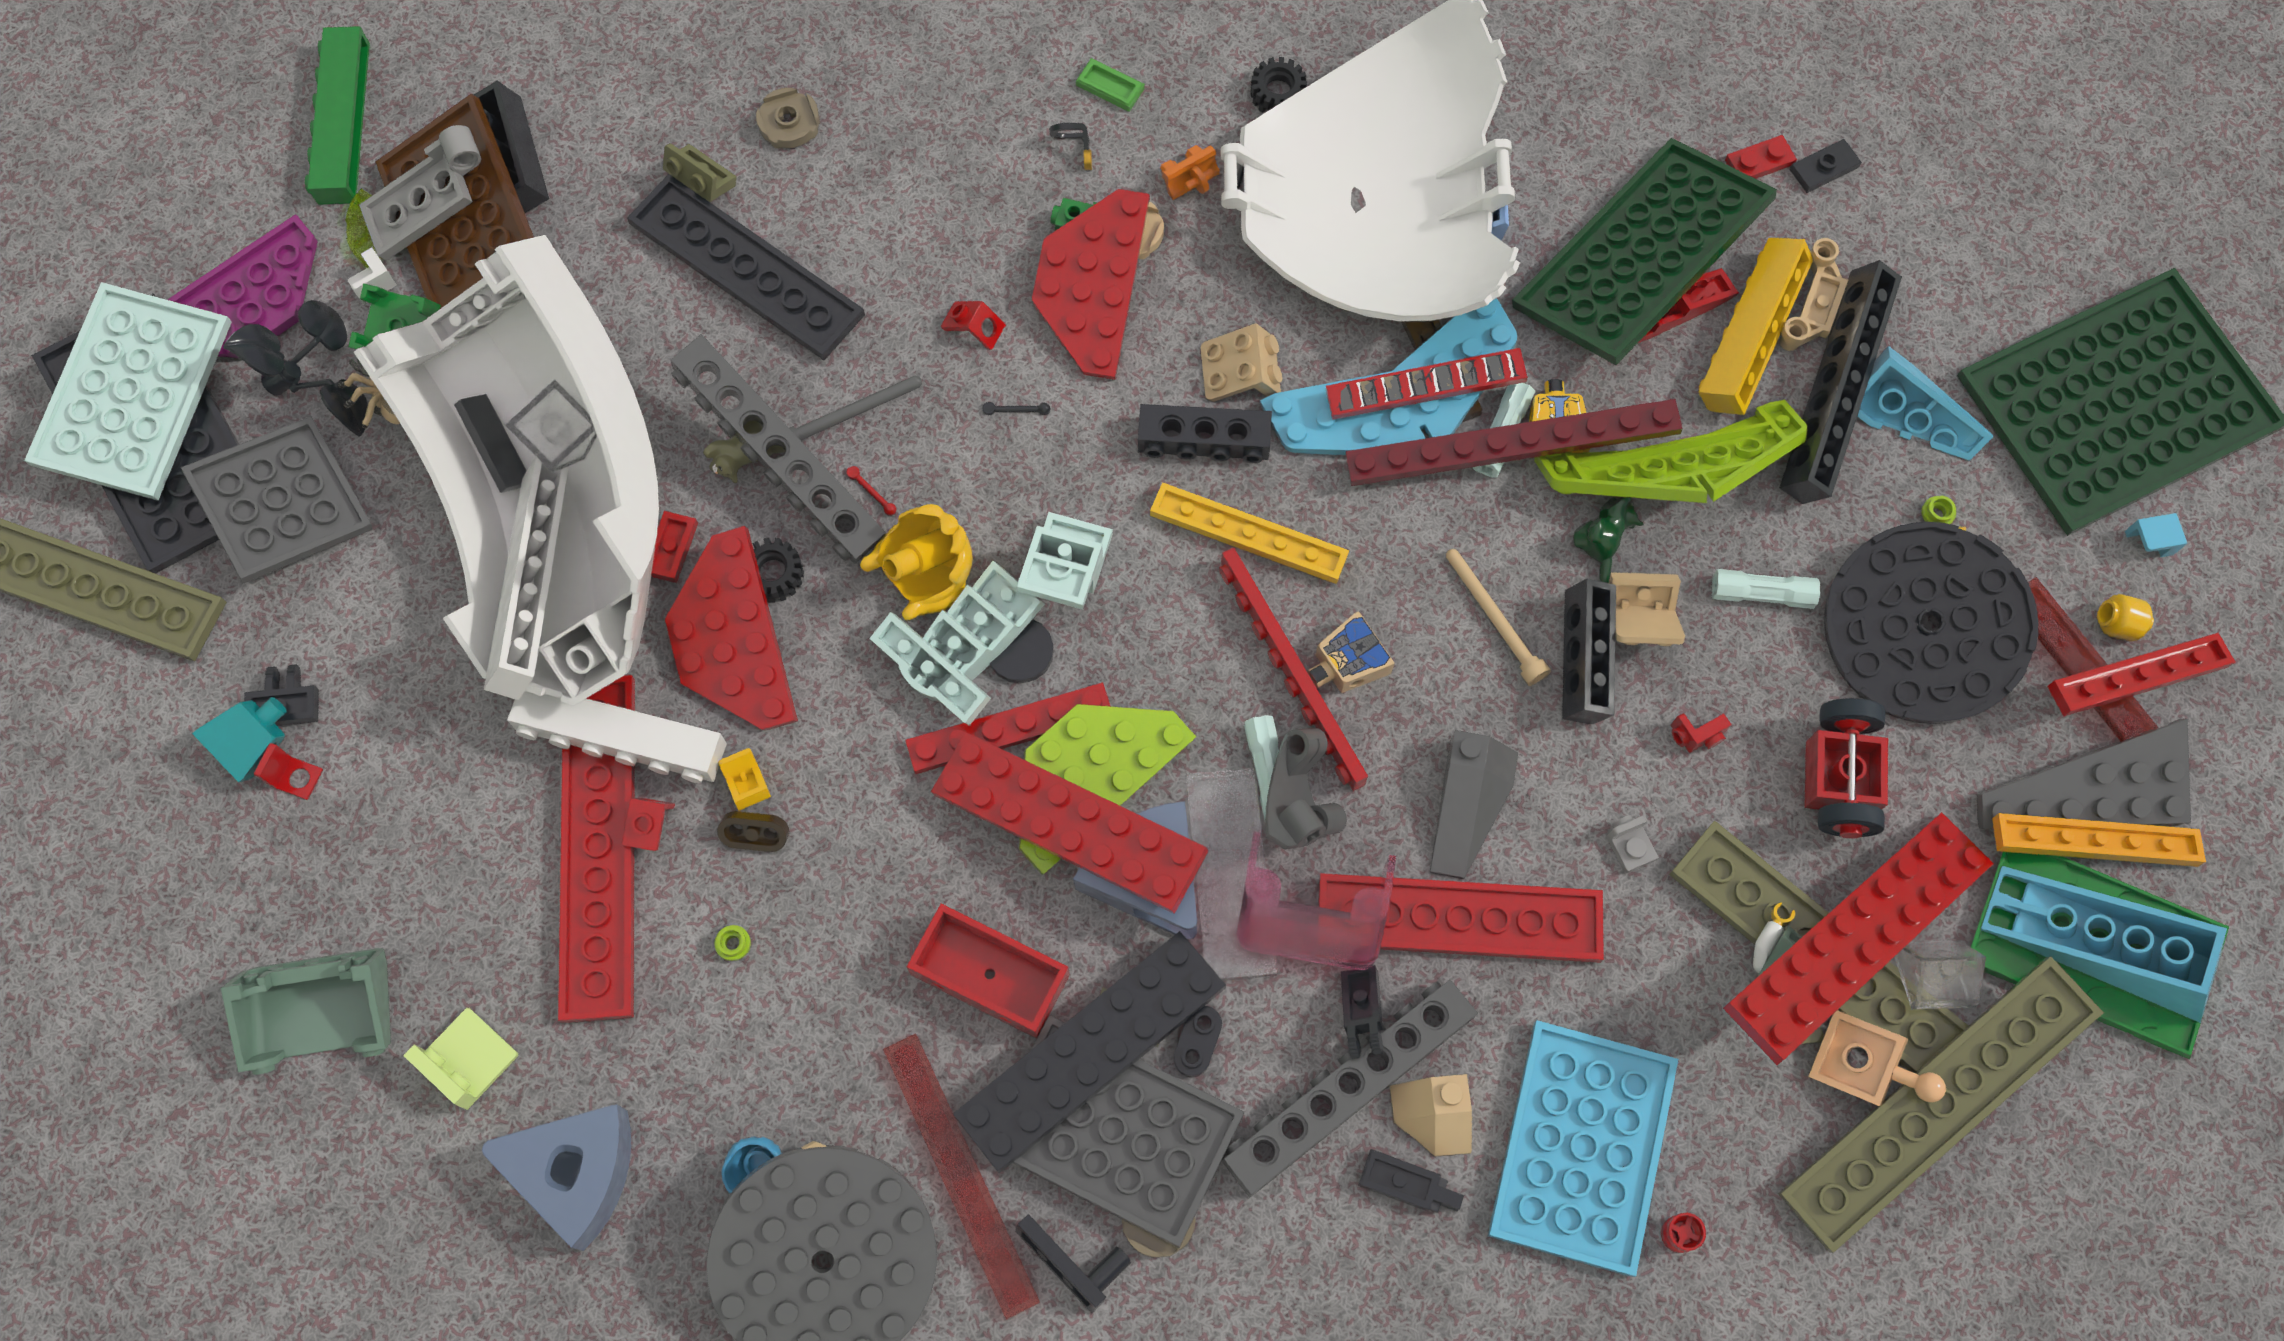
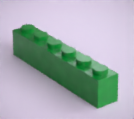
(338, 115)

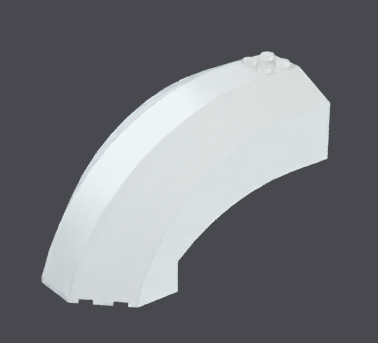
(510, 342)

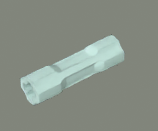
(1511, 411)
(1791, 591)
(1264, 748)

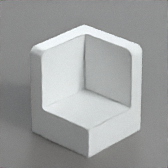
(374, 275)

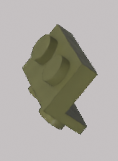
(697, 171)

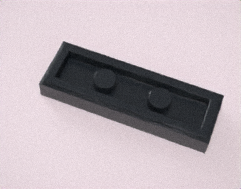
(492, 442)

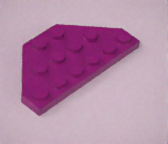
(258, 283)

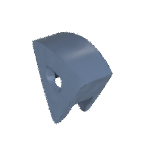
(1185, 918)
(569, 1169)

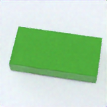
(1110, 84)

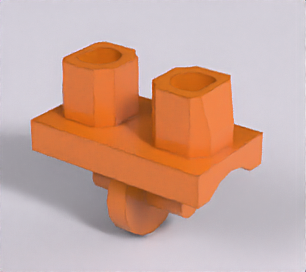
(1190, 173)

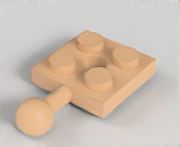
(1884, 1054)

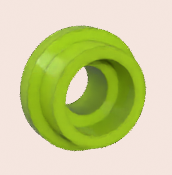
(1942, 503)
(727, 933)

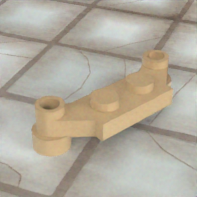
(1821, 300)

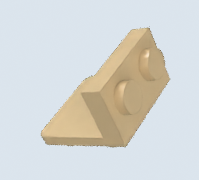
(1240, 363)
(1647, 608)

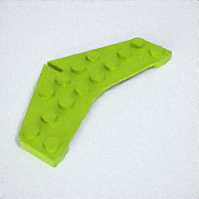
(1683, 467)

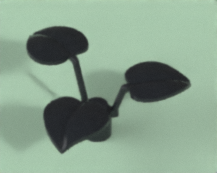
(261, 349)

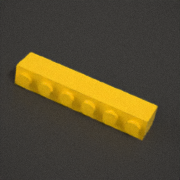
(1755, 326)

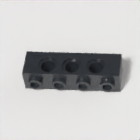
(1218, 422)
(1589, 652)

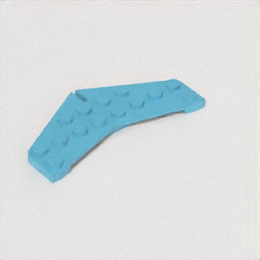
(1304, 416)

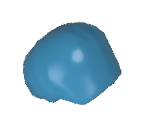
(745, 1157)

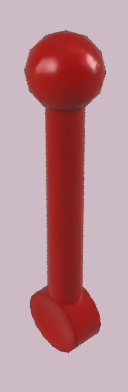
(854, 474)

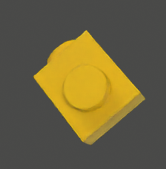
(744, 779)

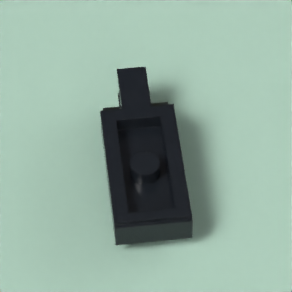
(1408, 1183)

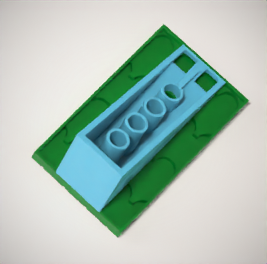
(2106, 934)

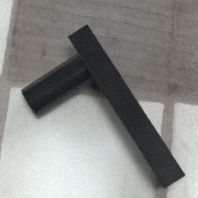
(1085, 1287)

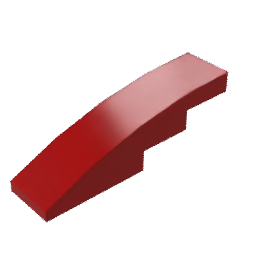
(1706, 294)

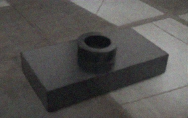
(1825, 165)

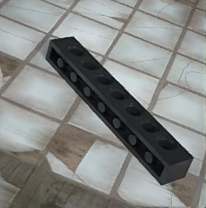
(1841, 382)

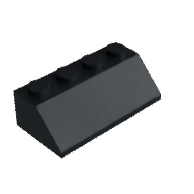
(513, 136)

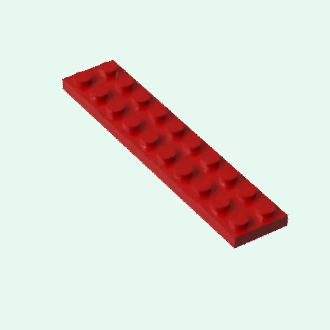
(596, 880)
(1857, 938)

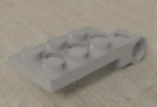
(451, 156)

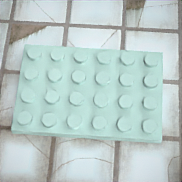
(128, 391)

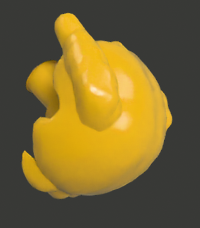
(924, 559)

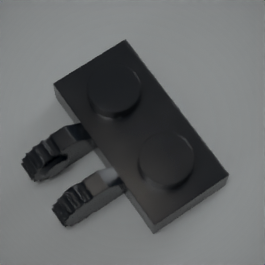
(299, 700)

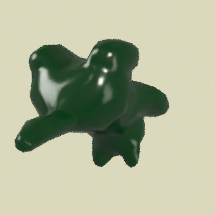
(1603, 536)

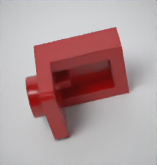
(1707, 734)

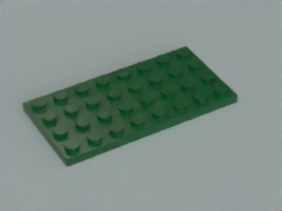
(1643, 250)

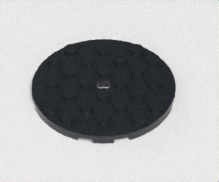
(1981, 610)

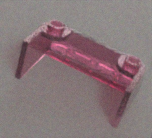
(1311, 931)

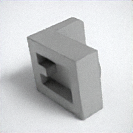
(1631, 843)

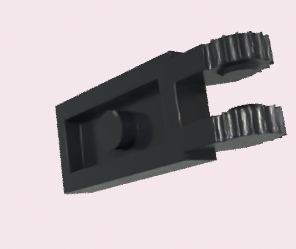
(1362, 1009)

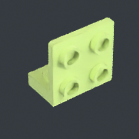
(464, 1059)

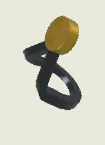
(1054, 129)

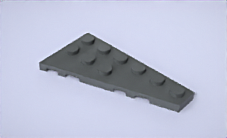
(2120, 783)

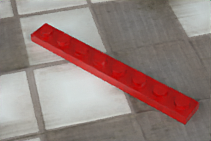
(1298, 680)

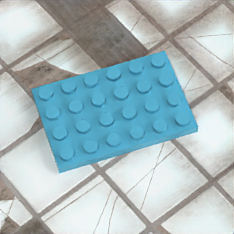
(1584, 1148)

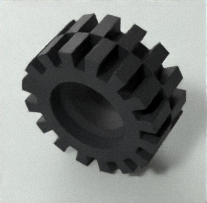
(1272, 72)
(793, 568)

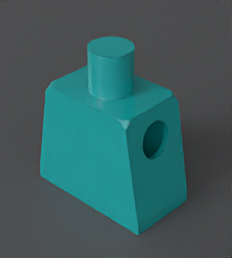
(242, 736)

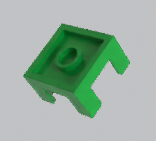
(390, 312)

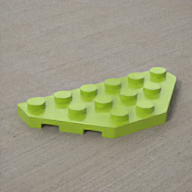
(1105, 753)

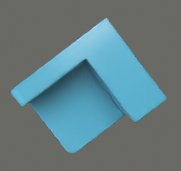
(2159, 534)

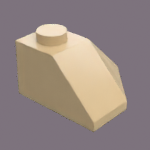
(1435, 1113)

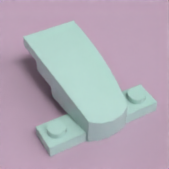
(960, 641)

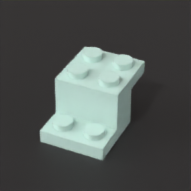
(1064, 560)

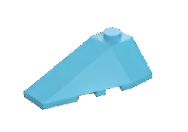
(1915, 406)

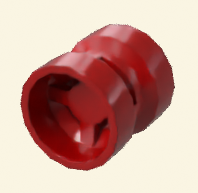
(1689, 1230)

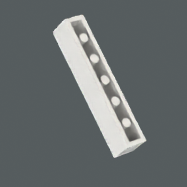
(620, 733)

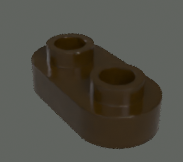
(754, 832)

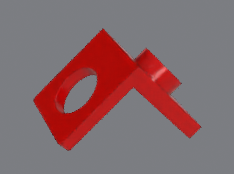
(969, 317)
(277, 768)
(645, 823)

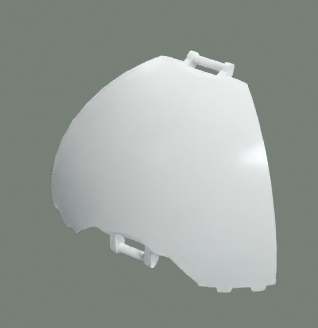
(1412, 137)

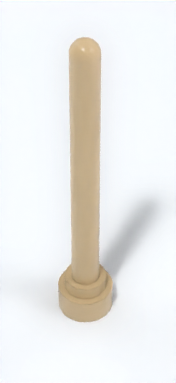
(1532, 668)

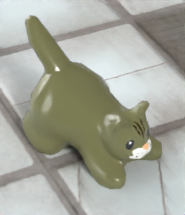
(729, 457)

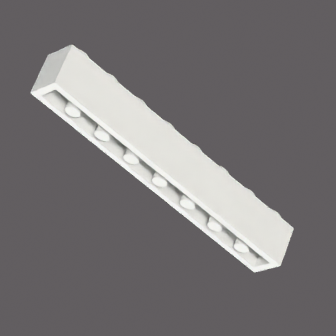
(526, 581)

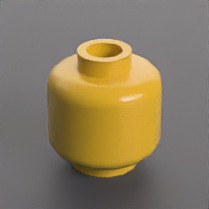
(2125, 617)

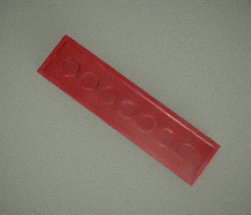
(1070, 822)
(1481, 917)

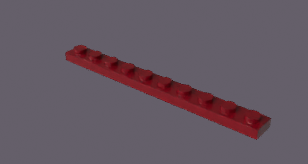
(1513, 442)

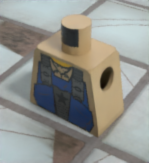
(1351, 656)

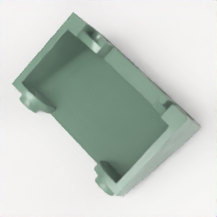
(308, 1008)

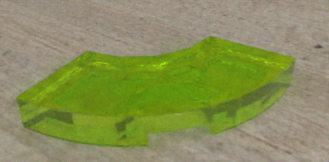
(356, 229)

